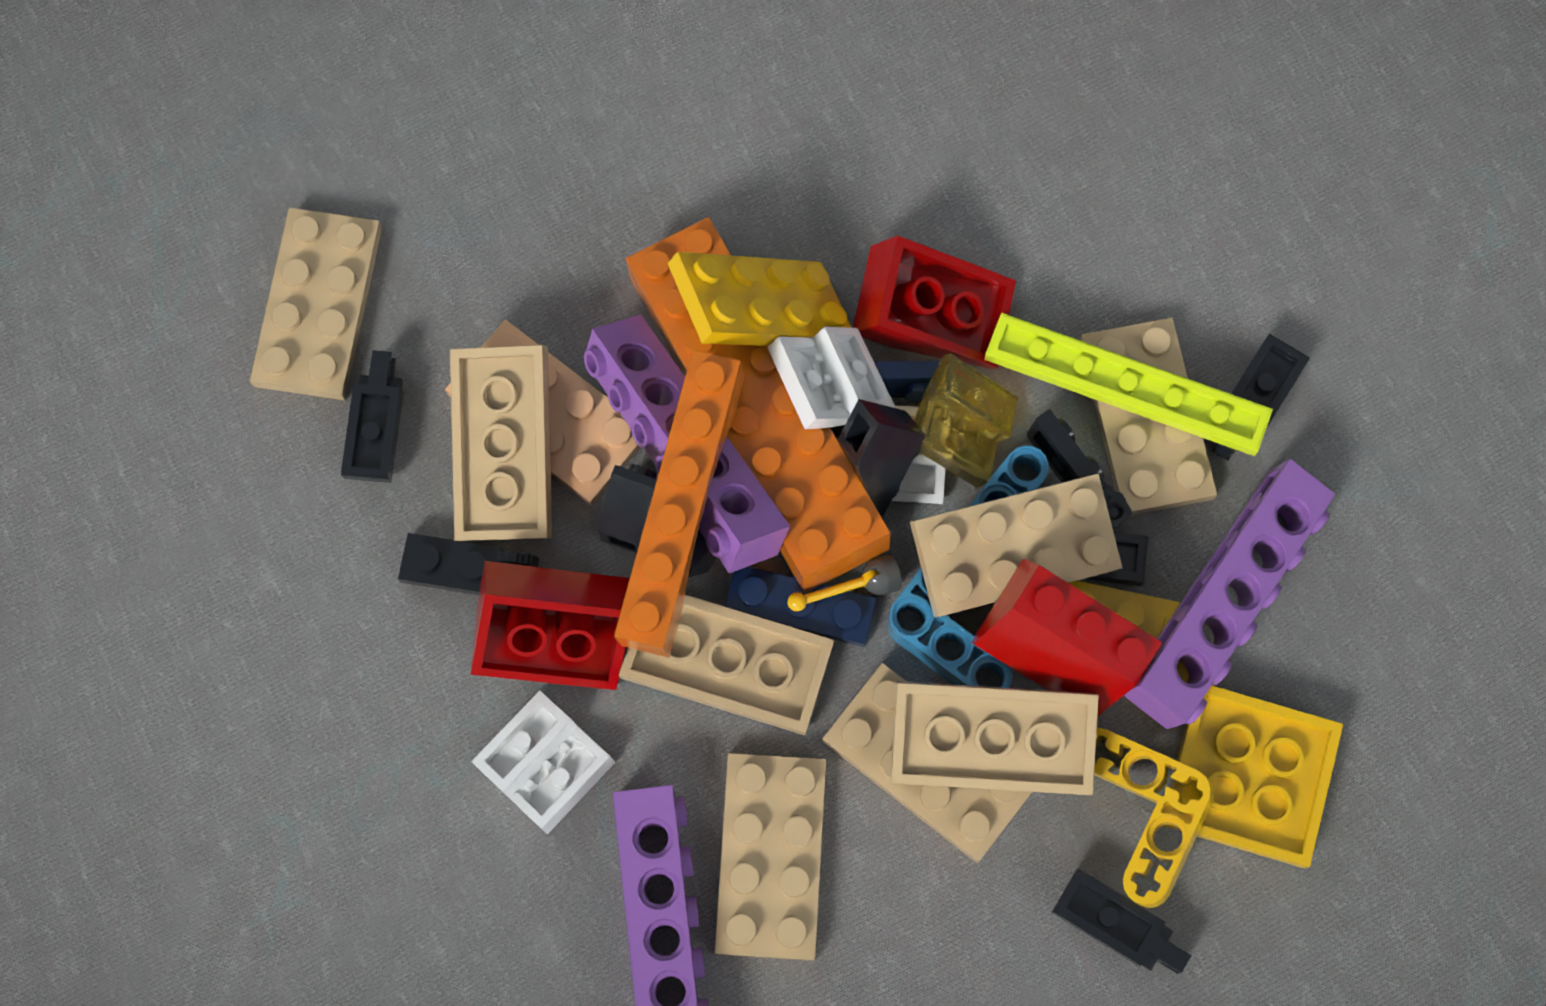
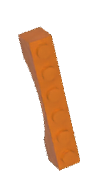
(675, 512)

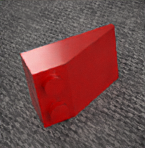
(930, 302)

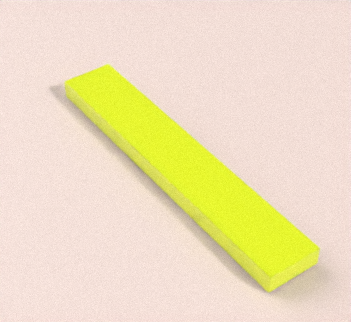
(1128, 384)

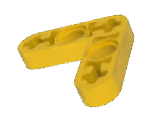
(1167, 811)

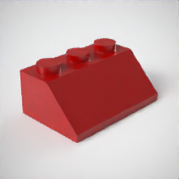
(548, 626)
(1064, 637)

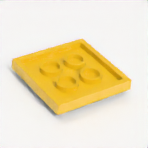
(1265, 773)

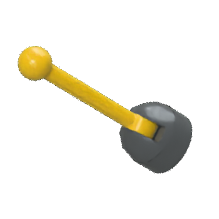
(878, 576)

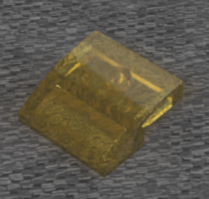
(964, 420)

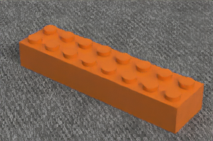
(799, 468)

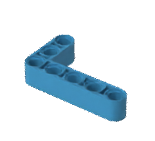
(934, 629)

